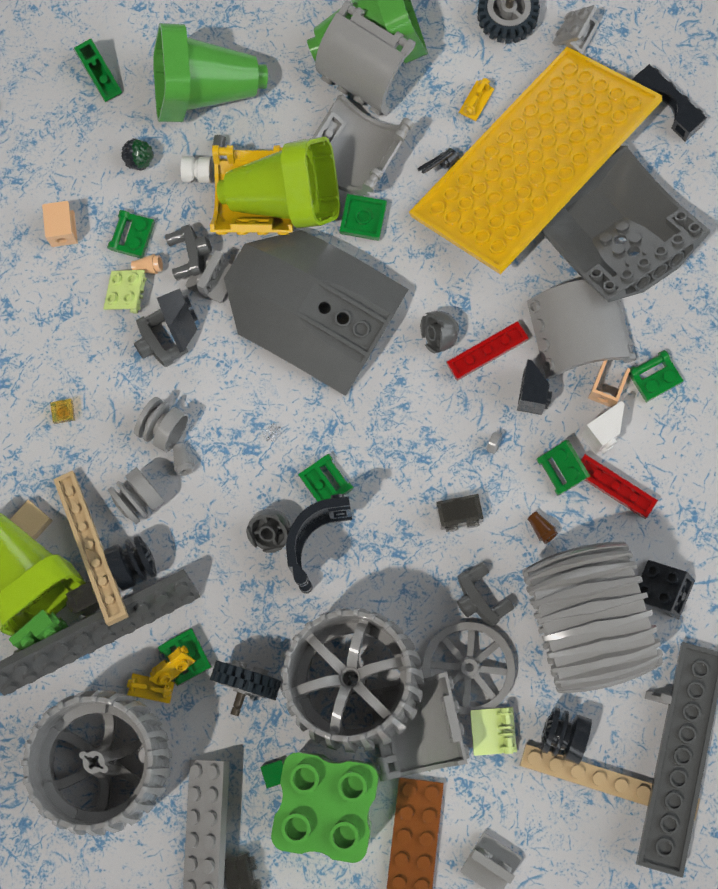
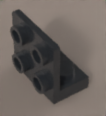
(666, 587)

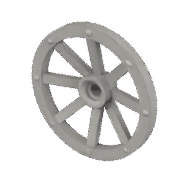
(475, 662)

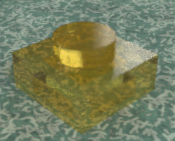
(62, 411)

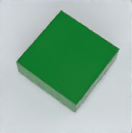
(272, 773)

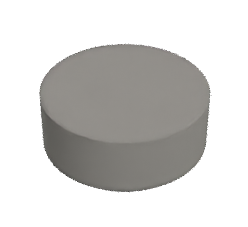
(494, 442)

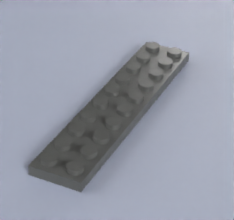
(94, 633)
(680, 762)

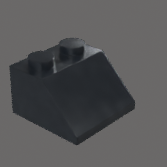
(178, 317)
(534, 390)

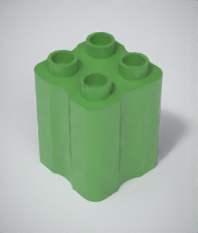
(325, 806)

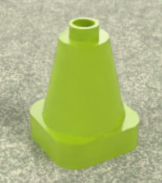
(288, 185)
(30, 578)

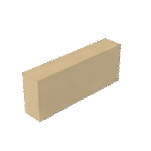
(31, 519)

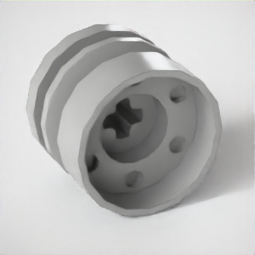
(161, 424)
(135, 496)

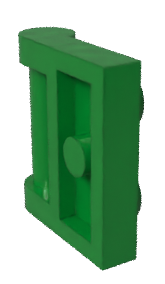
(137, 236)
(658, 382)
(568, 464)
(318, 483)
(195, 650)

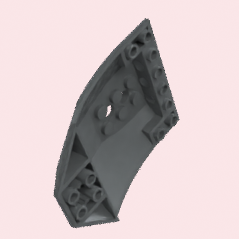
(625, 204)
(277, 296)

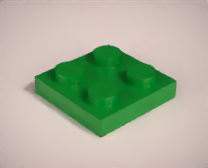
(363, 217)

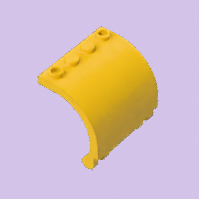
(242, 223)

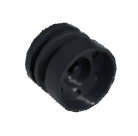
(128, 563)
(565, 735)

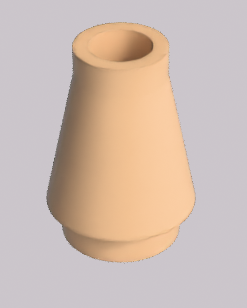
(151, 264)

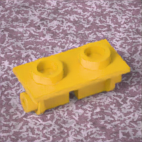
(476, 99)
(166, 671)
(142, 687)

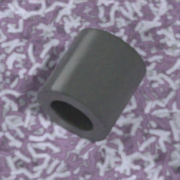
(219, 140)

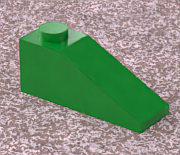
(97, 69)

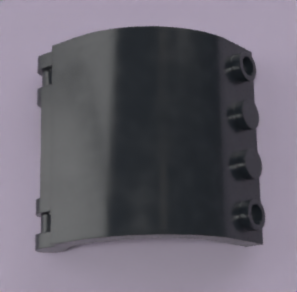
(310, 519)

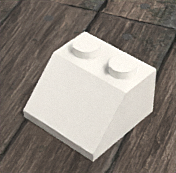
(604, 430)

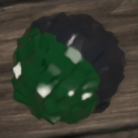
(137, 154)

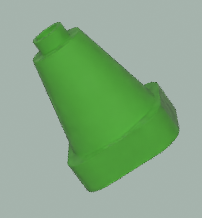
(387, 14)
(199, 74)

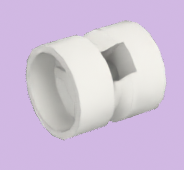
(196, 169)

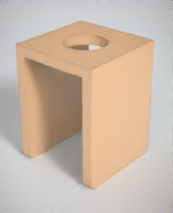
(59, 224)
(610, 400)

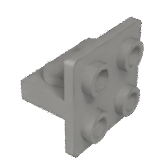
(577, 29)
(211, 281)
(491, 863)

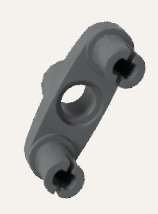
(195, 247)
(150, 345)
(474, 602)

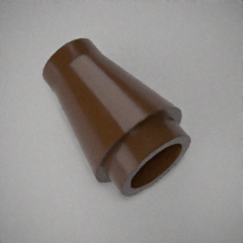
(544, 529)

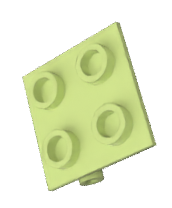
(125, 290)
(493, 731)

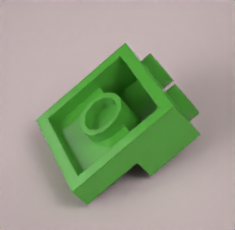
(37, 629)

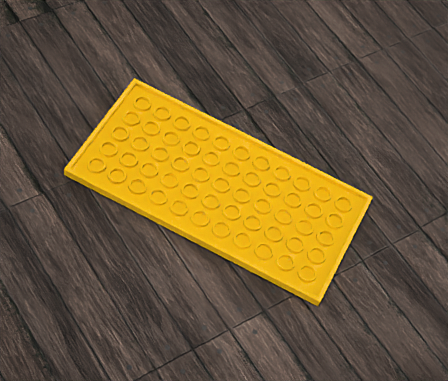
(534, 158)

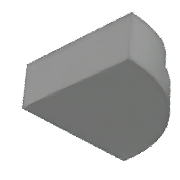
(657, 697)

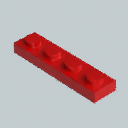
(487, 351)
(618, 488)

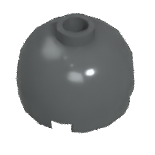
(440, 331)
(268, 530)

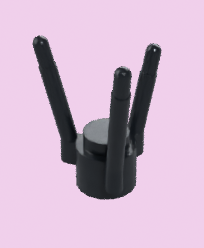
(445, 159)

